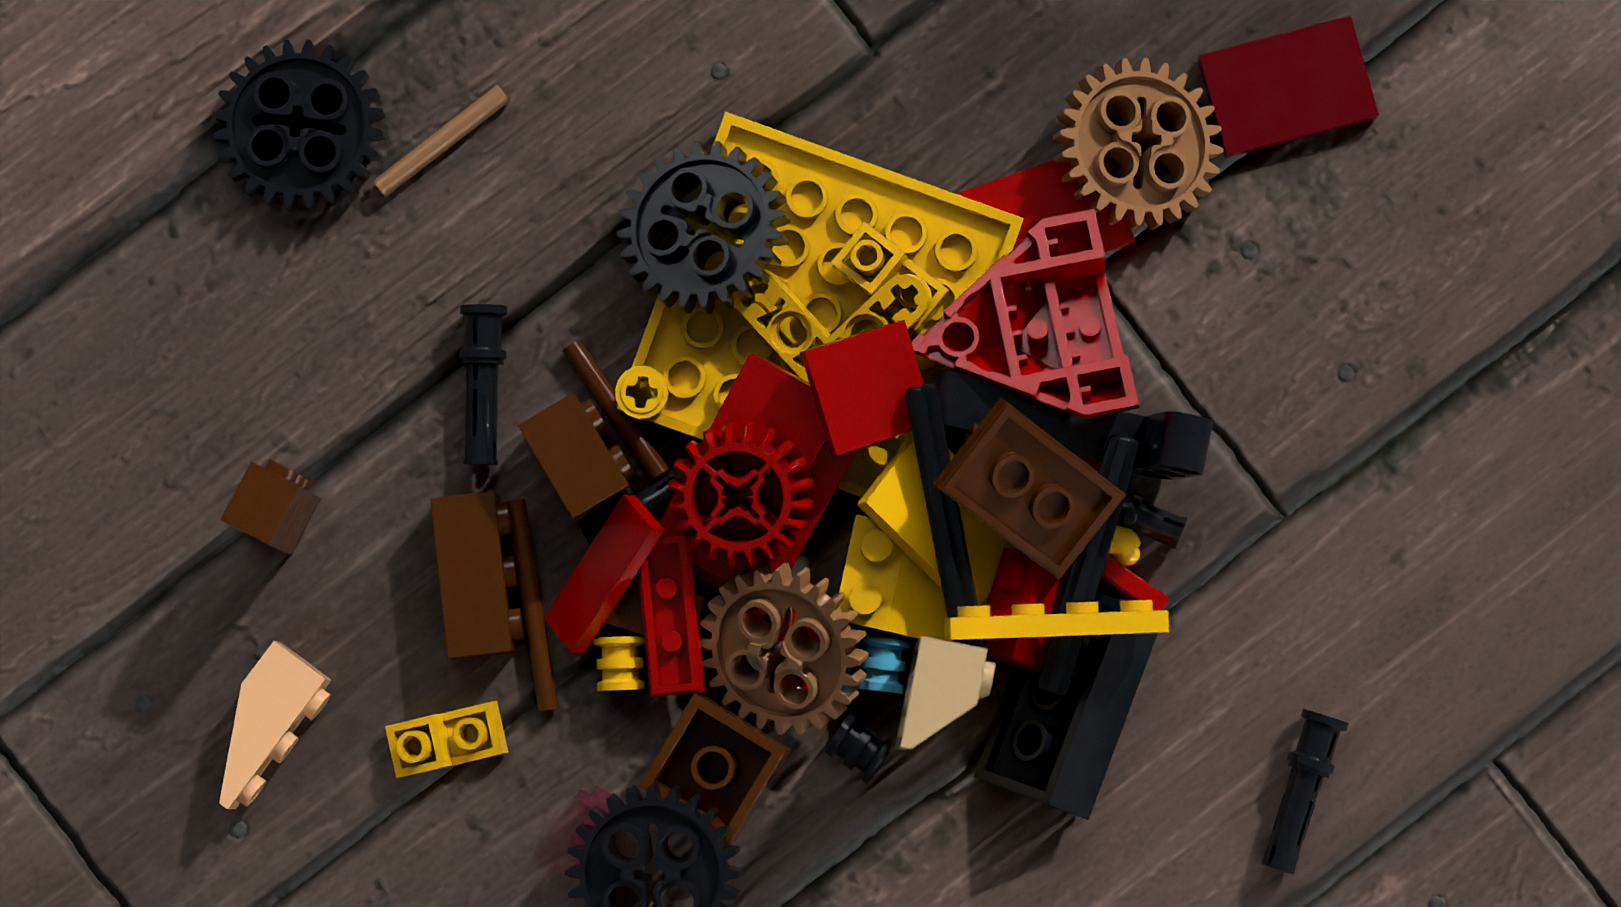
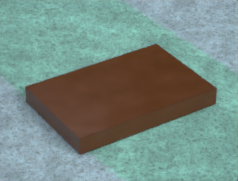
(1029, 488)

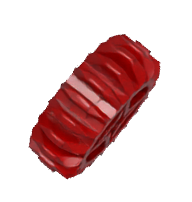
(723, 476)

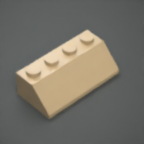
(941, 687)

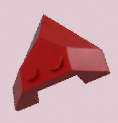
(1041, 323)

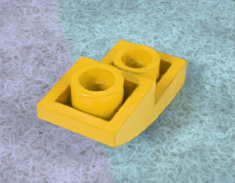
(873, 260)
(446, 739)

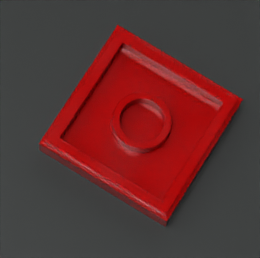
(863, 385)

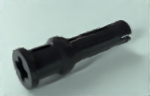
(482, 359)
(1309, 766)

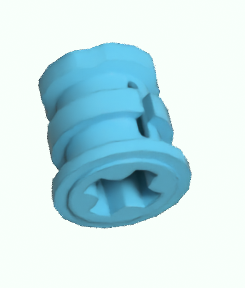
(883, 664)

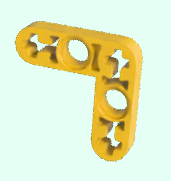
(777, 291)

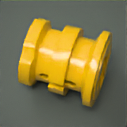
(631, 381)
(620, 663)

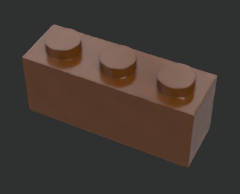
(272, 505)
(475, 575)

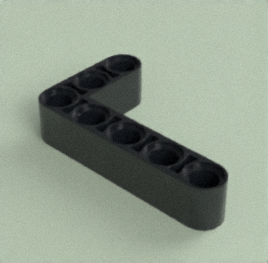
(1170, 441)

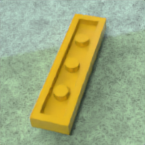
(1080, 619)

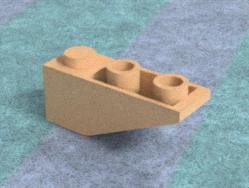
(268, 711)

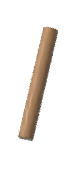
(441, 140)

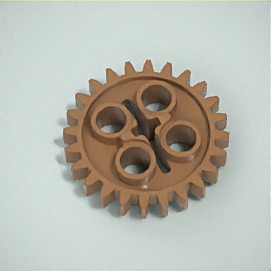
(1094, 136)
(741, 632)

